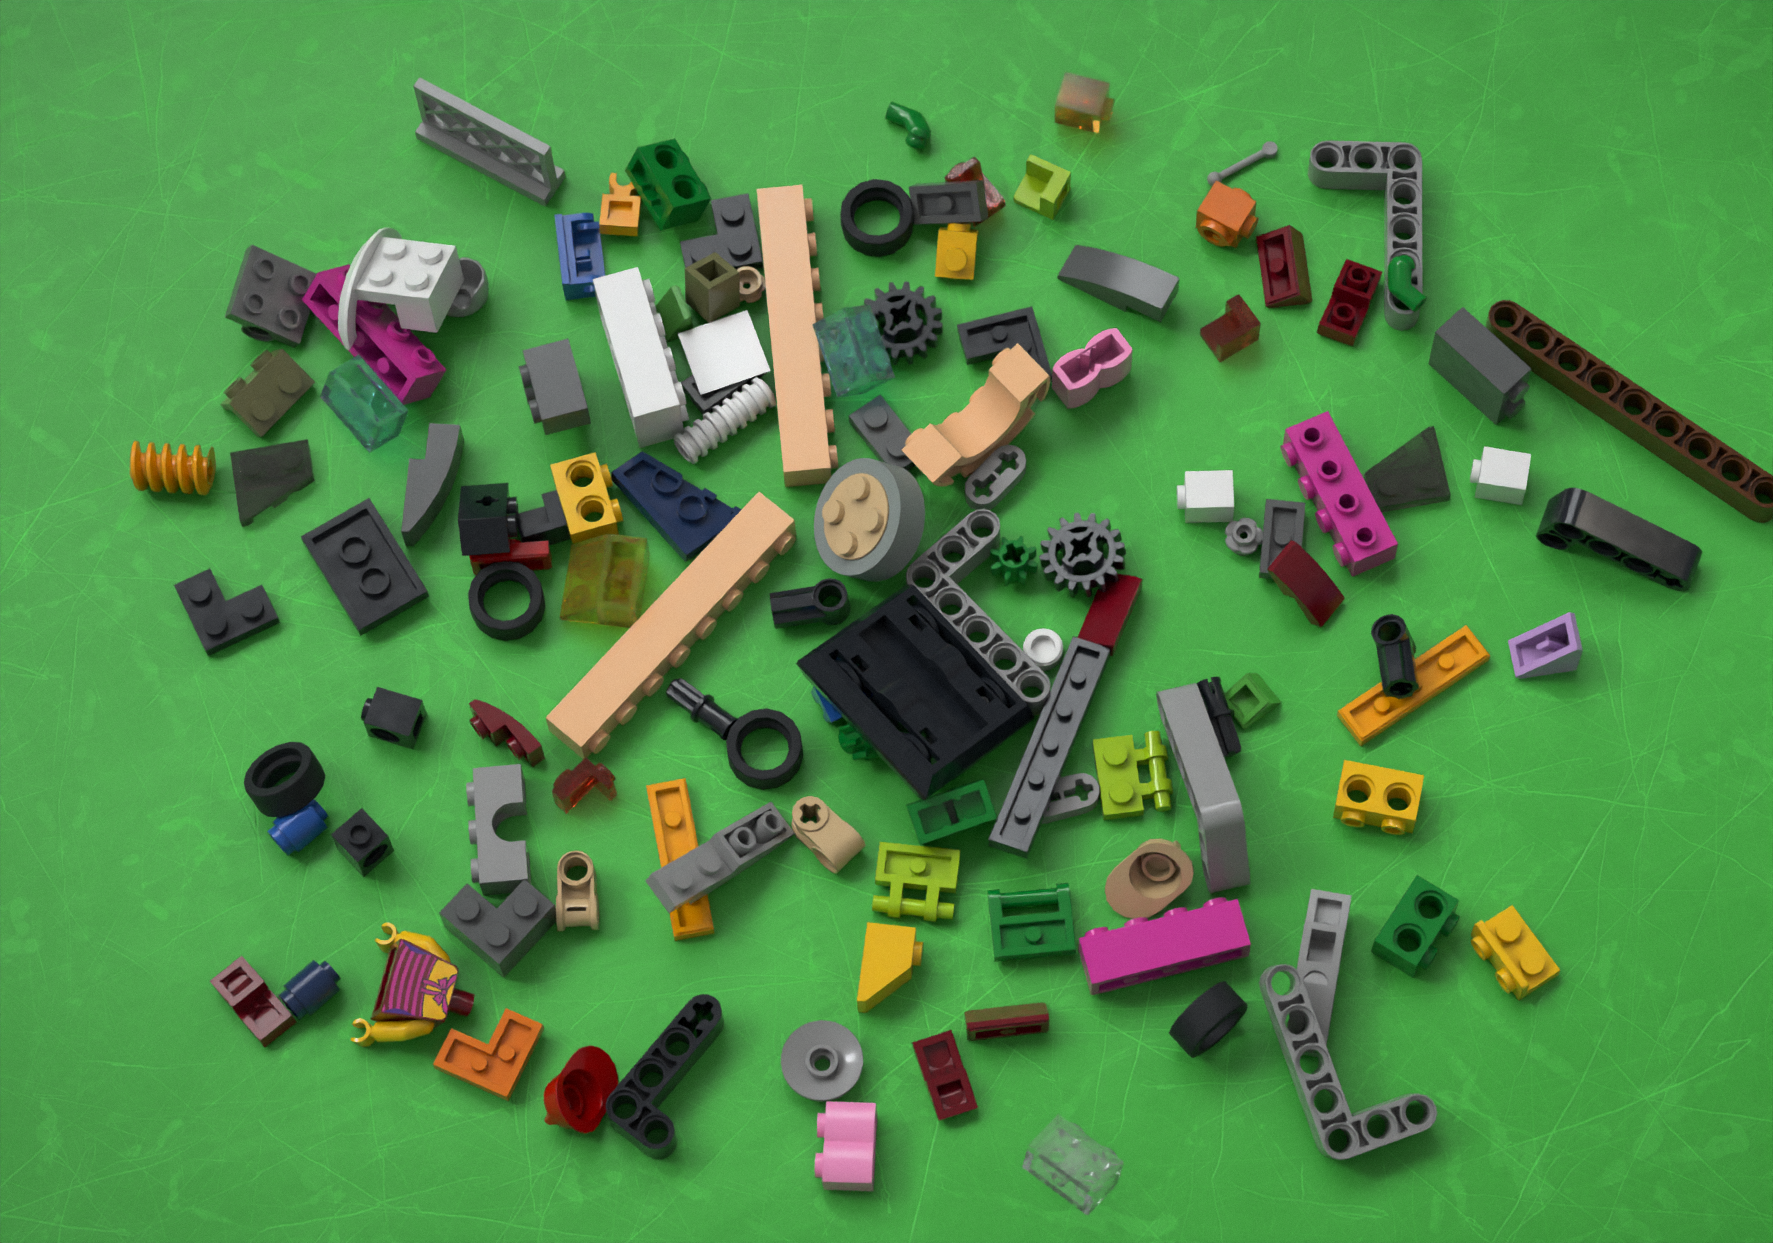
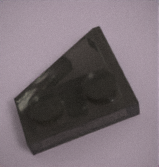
(1410, 475)
(269, 476)

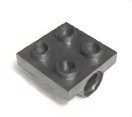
(270, 297)

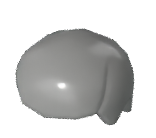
(472, 292)

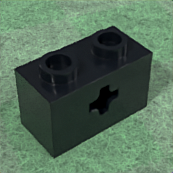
(487, 519)

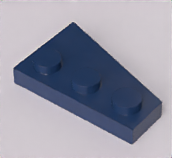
(674, 507)

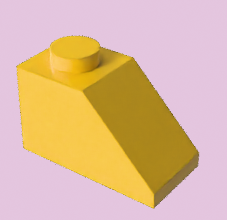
(886, 962)

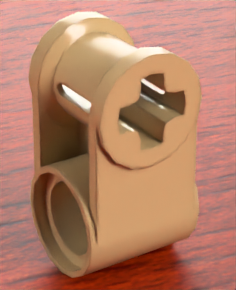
(829, 839)
(576, 900)

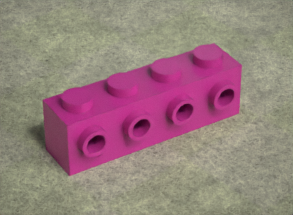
(388, 349)
(1339, 494)
(1164, 945)

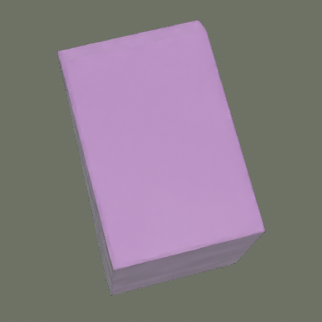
(1547, 648)

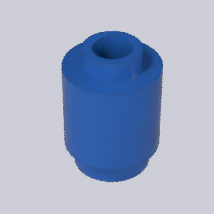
(300, 828)

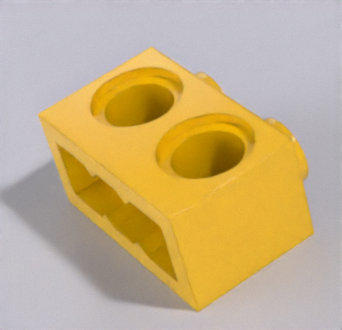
(580, 501)
(1380, 786)

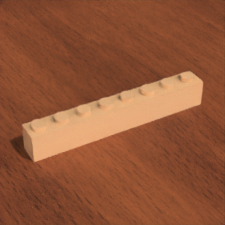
(793, 340)
(672, 626)

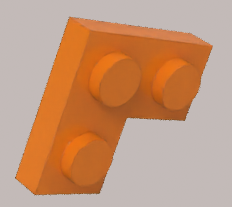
(493, 1065)

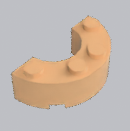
(988, 422)

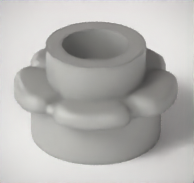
(1239, 545)

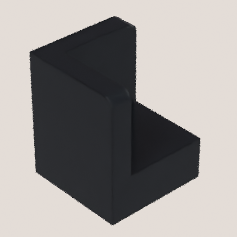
(545, 522)

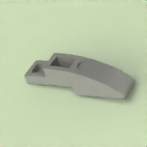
(720, 858)
(1321, 956)

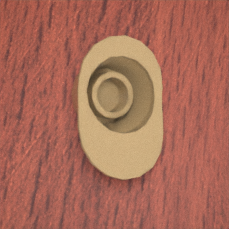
(1149, 879)

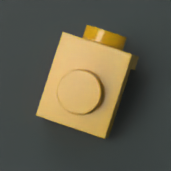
(956, 251)

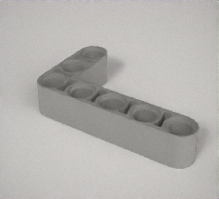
(1396, 184)
(971, 617)
(1208, 787)
(1326, 1078)

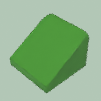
(674, 313)
(1251, 699)

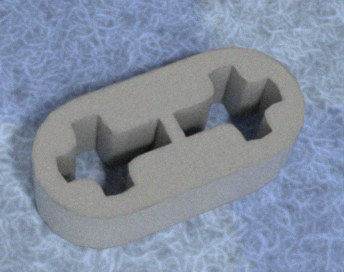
(989, 471)
(1072, 806)

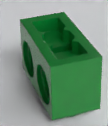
(668, 184)
(951, 811)
(1409, 923)

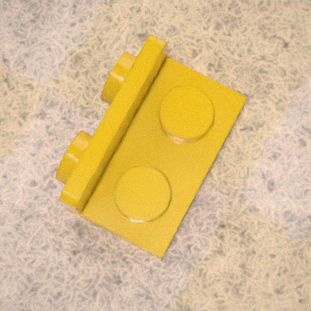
(1514, 953)

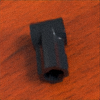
(805, 605)
(1395, 656)

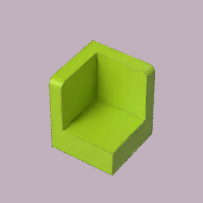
(1043, 187)

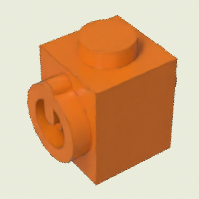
(1226, 215)

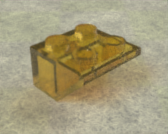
(606, 580)

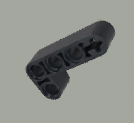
(1620, 536)
(672, 1069)

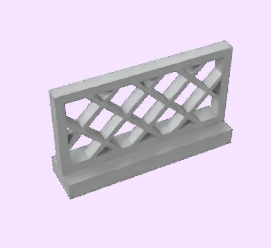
(486, 143)

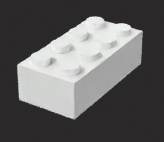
(641, 356)

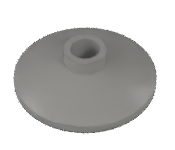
(821, 1041)

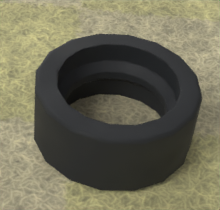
(877, 191)
(502, 572)
(759, 720)
(294, 792)
(1208, 1019)

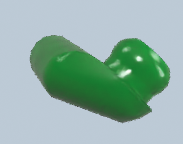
(913, 121)
(1399, 282)

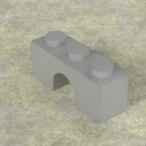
(497, 795)

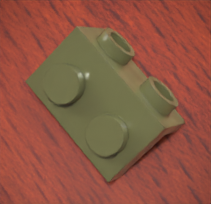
(267, 391)

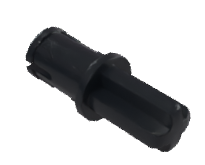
(701, 707)
(1220, 715)

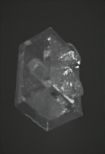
(1073, 1164)

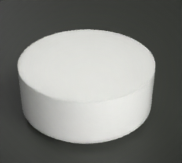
(1044, 648)

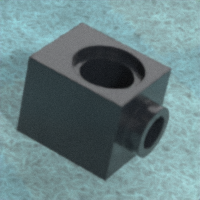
(394, 717)
(362, 842)

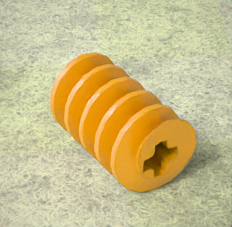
(172, 470)

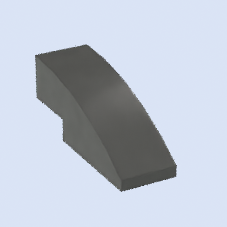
(1120, 281)
(431, 480)

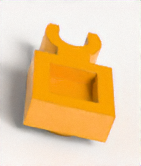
(620, 209)

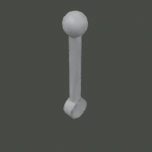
(1268, 150)

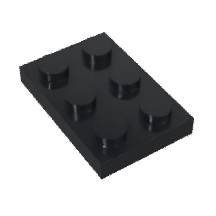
(364, 566)

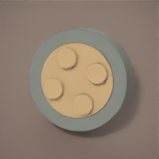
(869, 519)

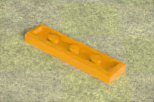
(1436, 672)
(675, 838)

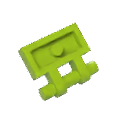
(1119, 779)
(920, 869)

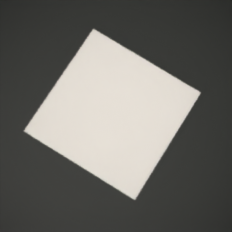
(724, 352)

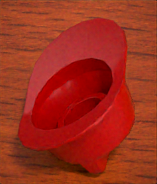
(580, 1091)

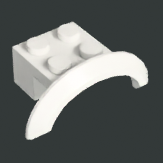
(401, 272)

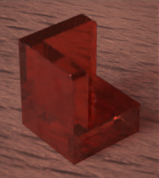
(1232, 330)

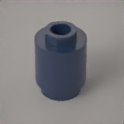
(310, 989)

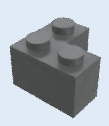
(554, 387)
(502, 933)

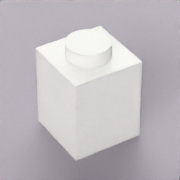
(1501, 475)
(1207, 496)

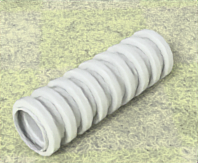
(724, 420)

